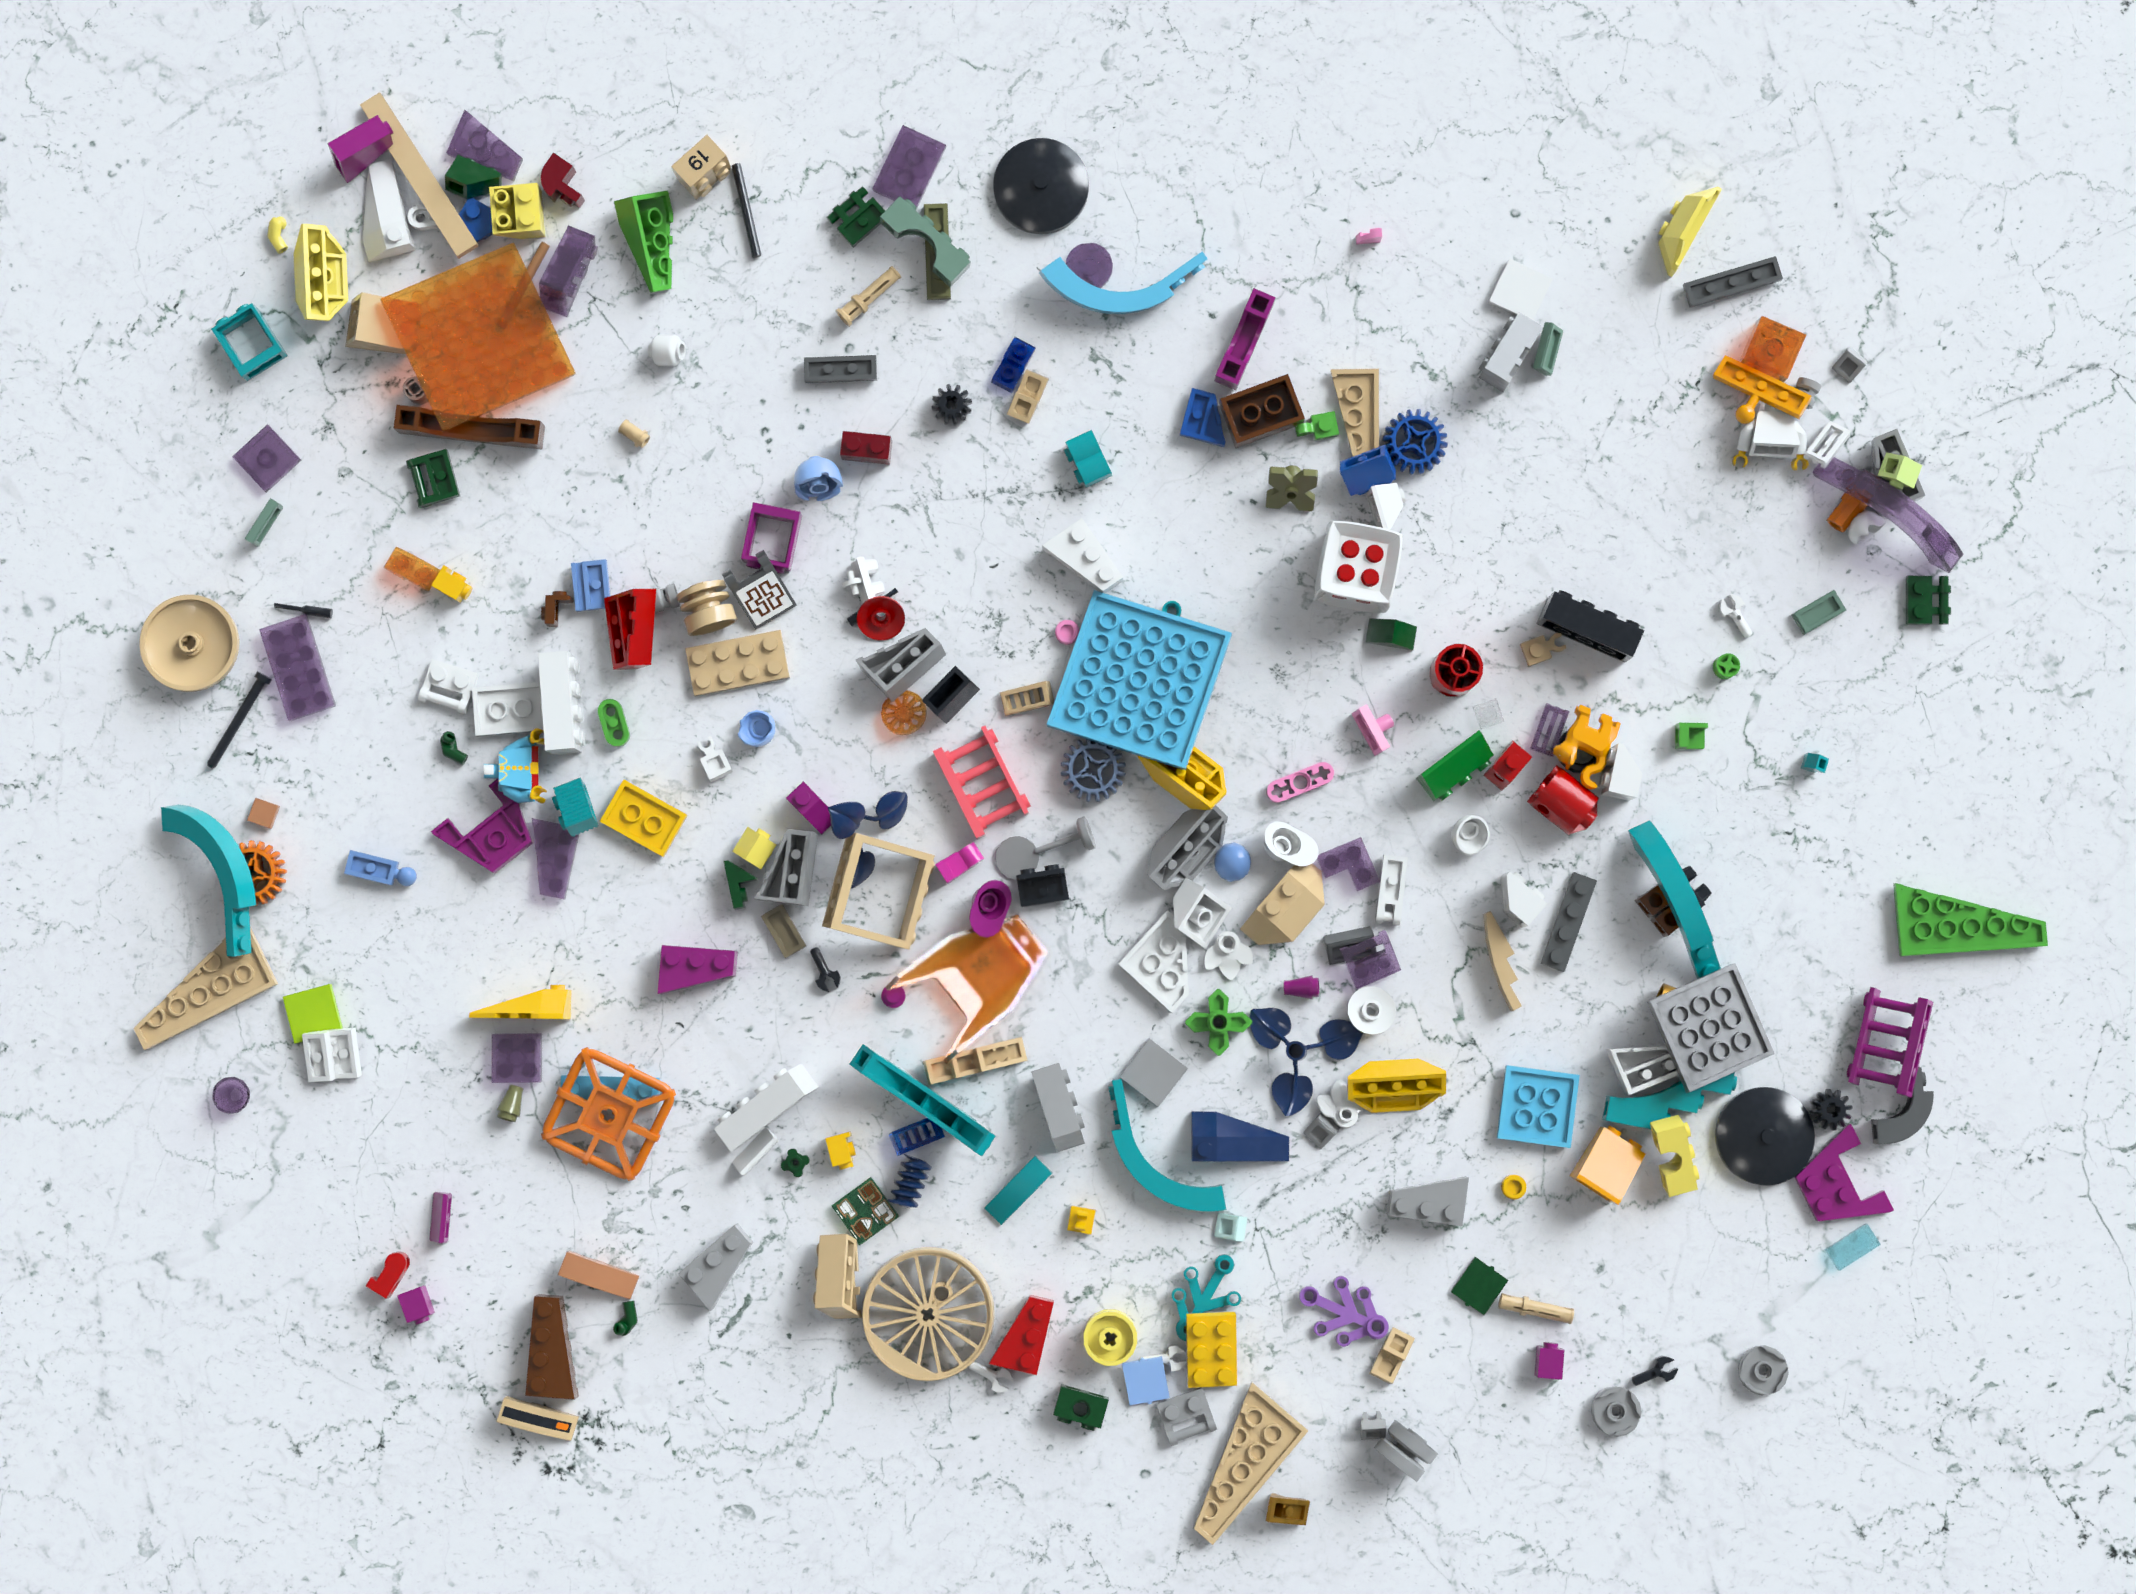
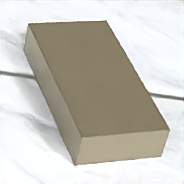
(783, 931)

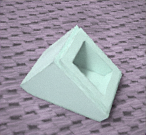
(1230, 1227)

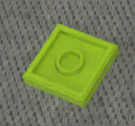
(312, 1011)

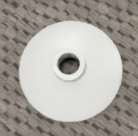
(1380, 1002)

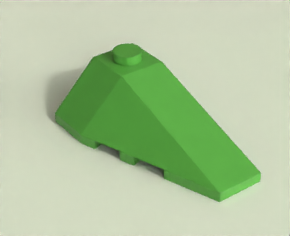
(646, 228)

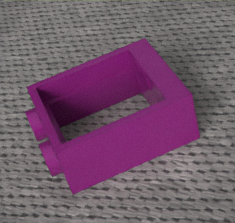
(776, 513)

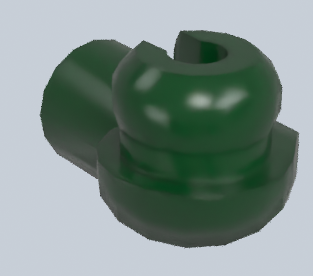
(450, 749)
(628, 1321)

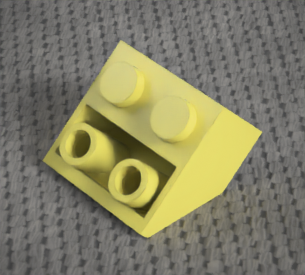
(517, 211)

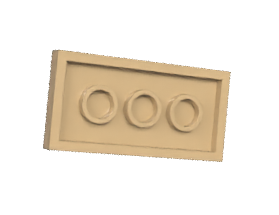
(737, 663)

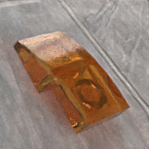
(411, 568)

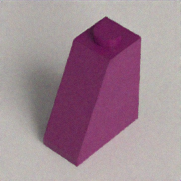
(360, 147)

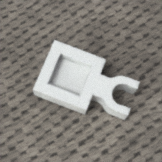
(714, 762)

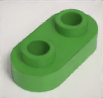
(613, 723)

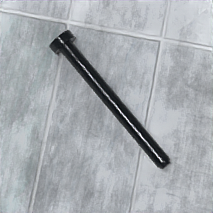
(238, 718)

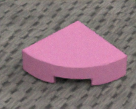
(1373, 237)

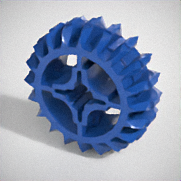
(1433, 430)

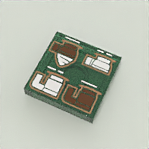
(865, 1210)

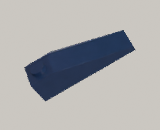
(1225, 1138)

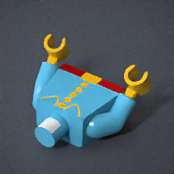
(519, 769)

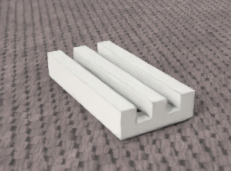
(1818, 458)

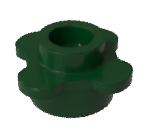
(802, 1160)

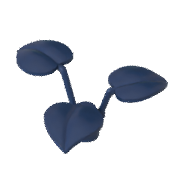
(847, 818)
(1290, 1090)

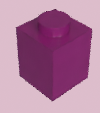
(416, 1305)
(1549, 1361)

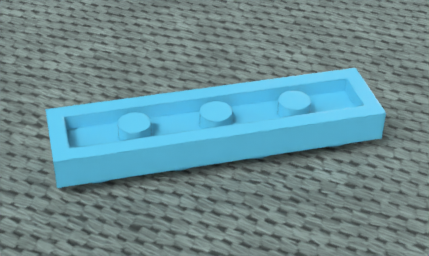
(633, 1089)

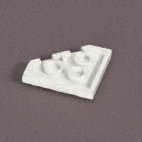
(1161, 963)

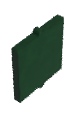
(1479, 1286)

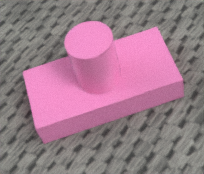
(1373, 729)

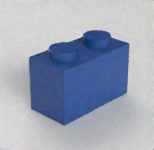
(1367, 470)

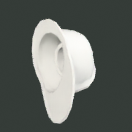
(1289, 844)

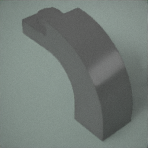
(1909, 1119)

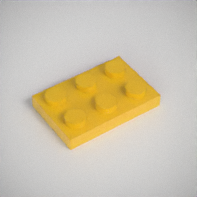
(643, 818)
(1211, 1349)

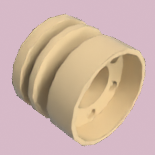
(705, 602)

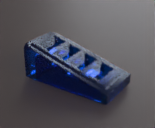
(939, 1134)

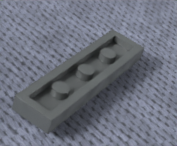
(1732, 281)
(1568, 922)

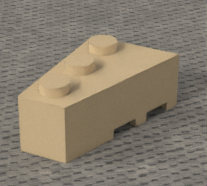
(836, 1276)

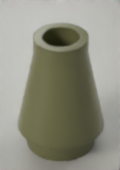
(510, 1105)

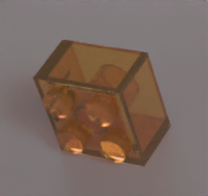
(1772, 348)

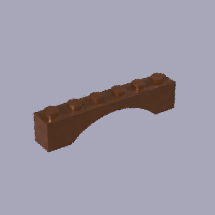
(496, 431)

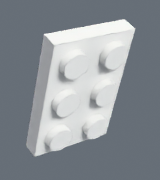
(507, 709)

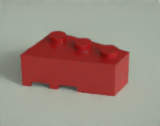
(631, 627)

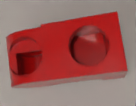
(395, 1268)

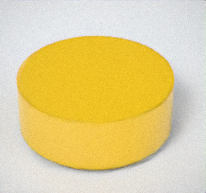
(1513, 1186)

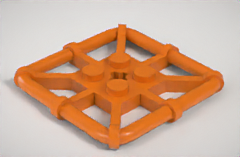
(593, 1120)

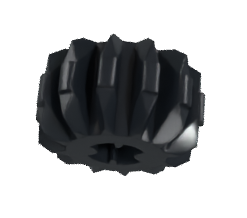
(961, 404)
(1827, 1118)

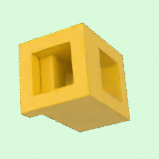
(452, 585)
(841, 1150)

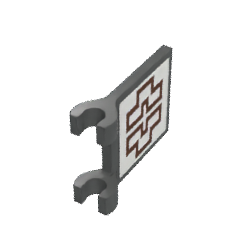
(761, 593)

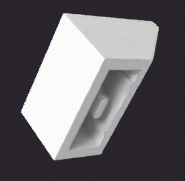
(1621, 775)
(1520, 901)

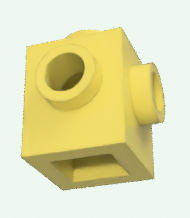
(754, 847)

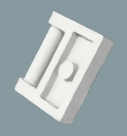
(452, 679)

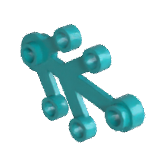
(1203, 1301)

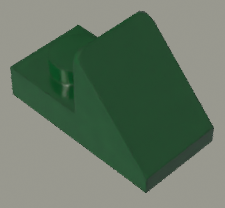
(736, 877)

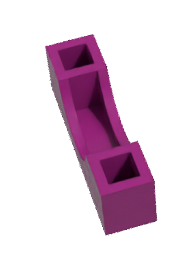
(1245, 339)

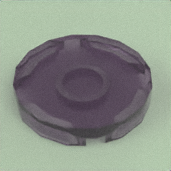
(1091, 263)

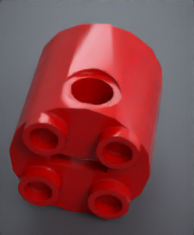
(1459, 659)
(1565, 802)

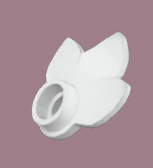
(1230, 958)
(1338, 1102)

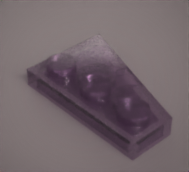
(481, 145)
(554, 857)

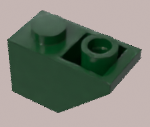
(470, 178)

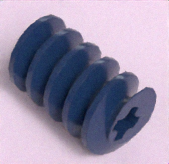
(910, 1182)

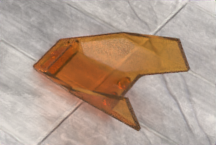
(979, 975)

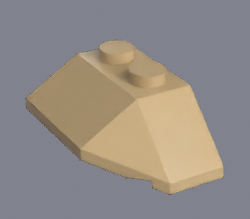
(1287, 907)

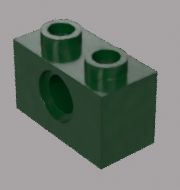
(1069, 1396)

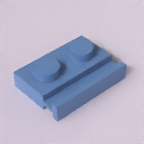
(590, 584)

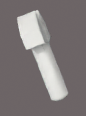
(1735, 614)
(1173, 1349)
(991, 1375)

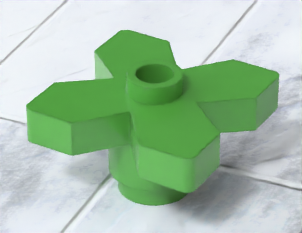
(1231, 1022)

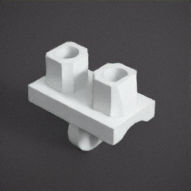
(860, 581)

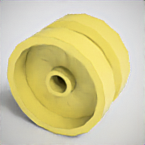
(1115, 1351)

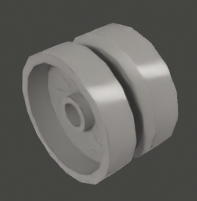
(1408, 1447)

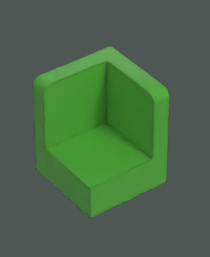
(1690, 735)

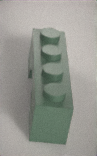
(904, 220)

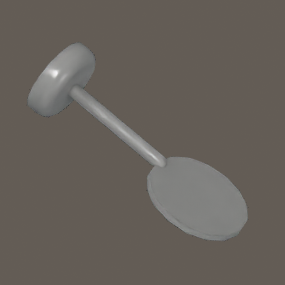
(1020, 853)

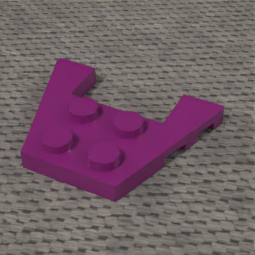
(495, 839)
(1829, 1186)

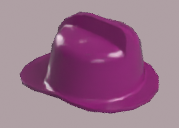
(989, 908)

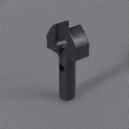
(824, 970)
(1656, 1371)

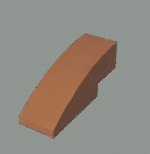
(598, 1275)

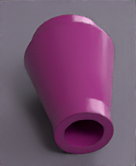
(1302, 987)

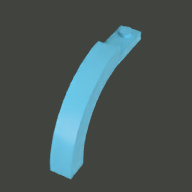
(1092, 298)

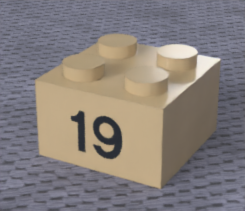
(702, 167)

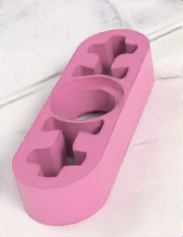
(1314, 770)

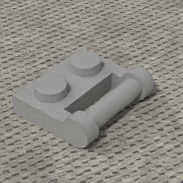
(1184, 1408)

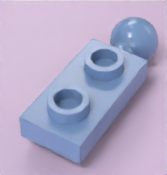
(378, 869)

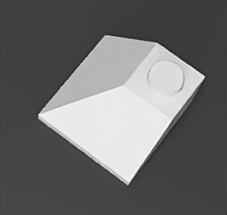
(1385, 504)
(1198, 912)

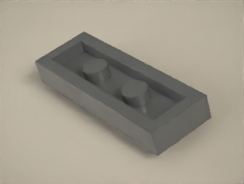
(840, 369)

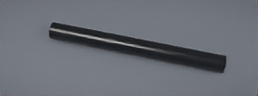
(746, 210)

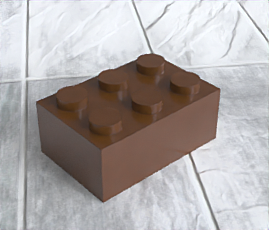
(1261, 411)

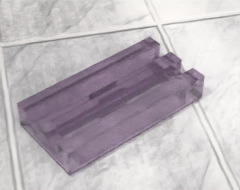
(1556, 710)

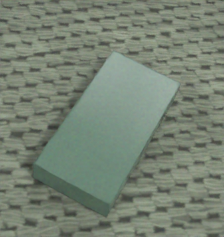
(1548, 349)
(264, 522)
(1818, 612)

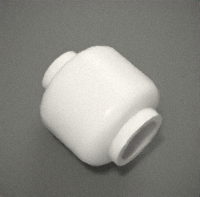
(667, 350)

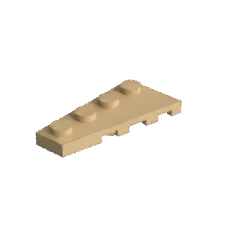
(1359, 406)

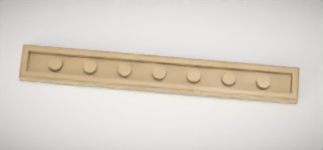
(422, 179)

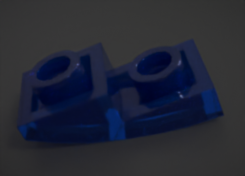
(1013, 365)

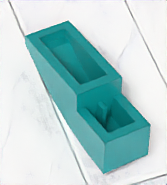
(1018, 1190)

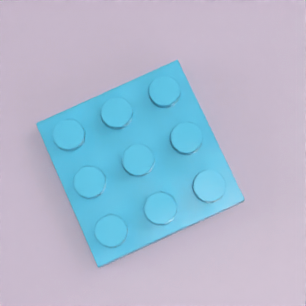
(1538, 1106)

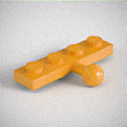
(1760, 387)

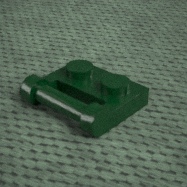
(440, 475)

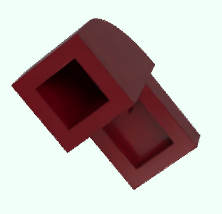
(555, 180)

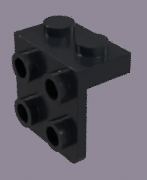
(1042, 886)

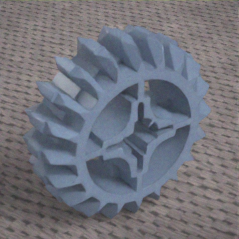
(1102, 788)

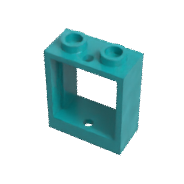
(261, 361)

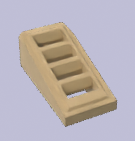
(1047, 692)

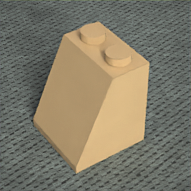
(370, 326)

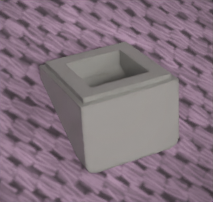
(1849, 364)
(1321, 1130)

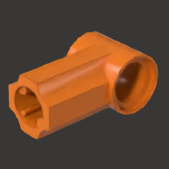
(1845, 512)

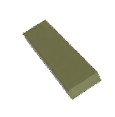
(935, 286)

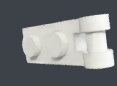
(1391, 888)

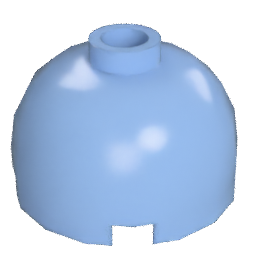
(817, 478)

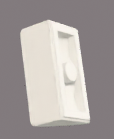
(755, 1151)

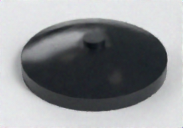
(1041, 186)
(1764, 1136)

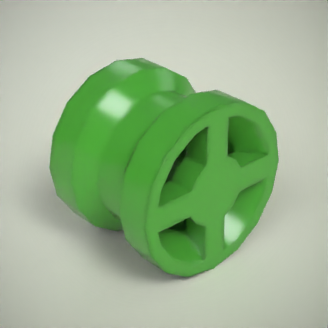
(1730, 664)

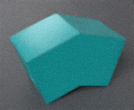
(1814, 763)

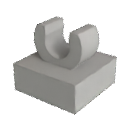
(1372, 1428)

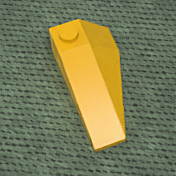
(542, 1004)

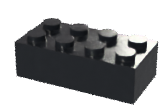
(1590, 626)

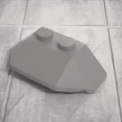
(1187, 847)

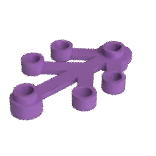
(1347, 1314)

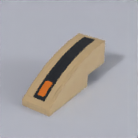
(537, 1418)

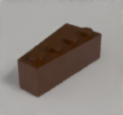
(550, 1356)

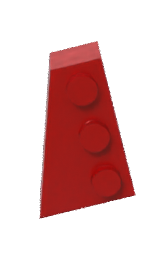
(1025, 1339)

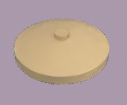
(189, 643)

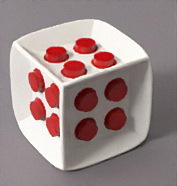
(1358, 567)

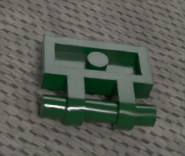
(861, 222)
(1919, 600)

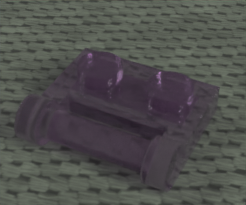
(1373, 966)

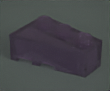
(567, 270)

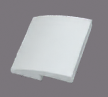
(331, 1054)

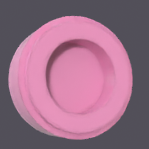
(1067, 632)

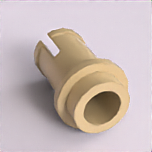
(635, 434)

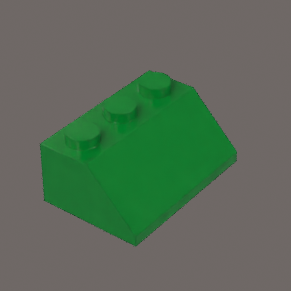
(1456, 767)

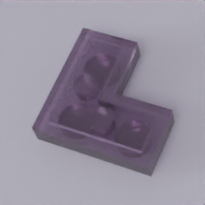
(1351, 857)

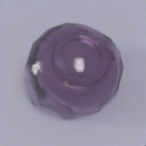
(231, 1095)

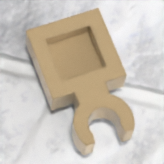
(1539, 649)

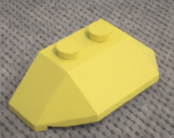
(1684, 226)
(319, 273)

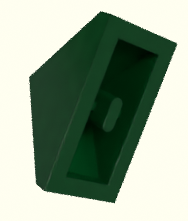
(1391, 633)

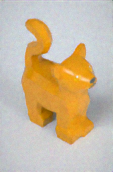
(1589, 740)

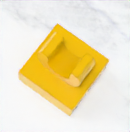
(1081, 1220)

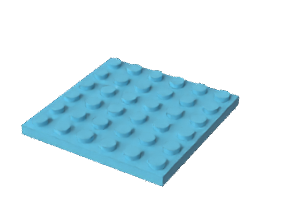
(1139, 680)

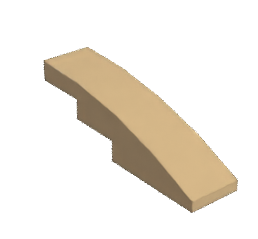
(1498, 951)
(975, 1061)

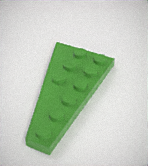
(1950, 925)

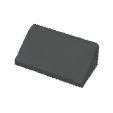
(1349, 938)

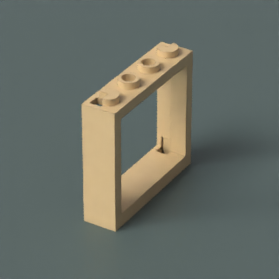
(844, 879)

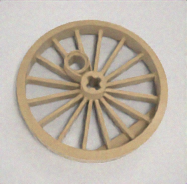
(897, 1361)

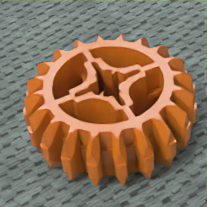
(257, 865)

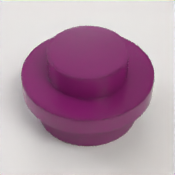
(893, 998)

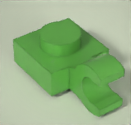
(1321, 426)

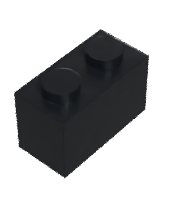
(950, 694)

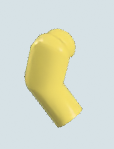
(274, 234)

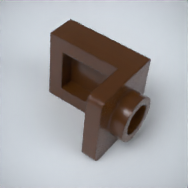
(550, 611)

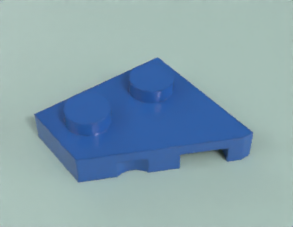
(477, 219)
(1203, 419)

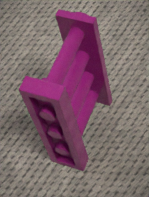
(1908, 1058)

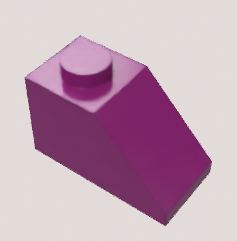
(811, 807)

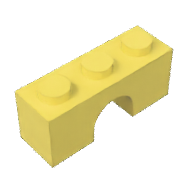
(1678, 1174)

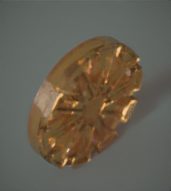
(904, 714)

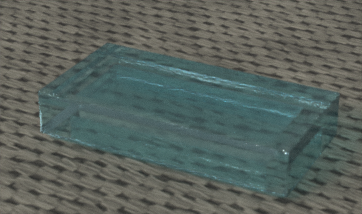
(1852, 1247)

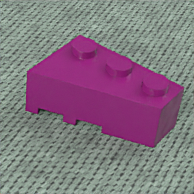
(693, 966)

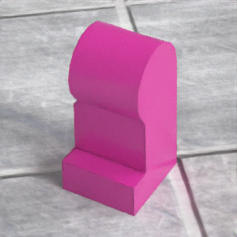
(959, 862)

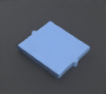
(1145, 1380)

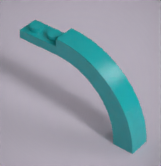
(228, 864)
(1679, 896)
(1170, 1191)

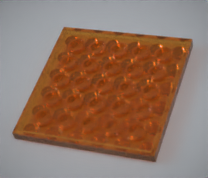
(478, 337)

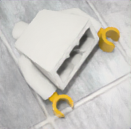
(1773, 435)

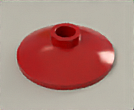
(880, 627)

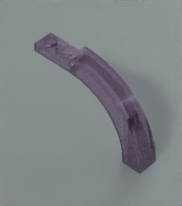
(1897, 507)

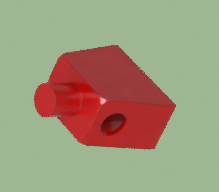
(1507, 765)

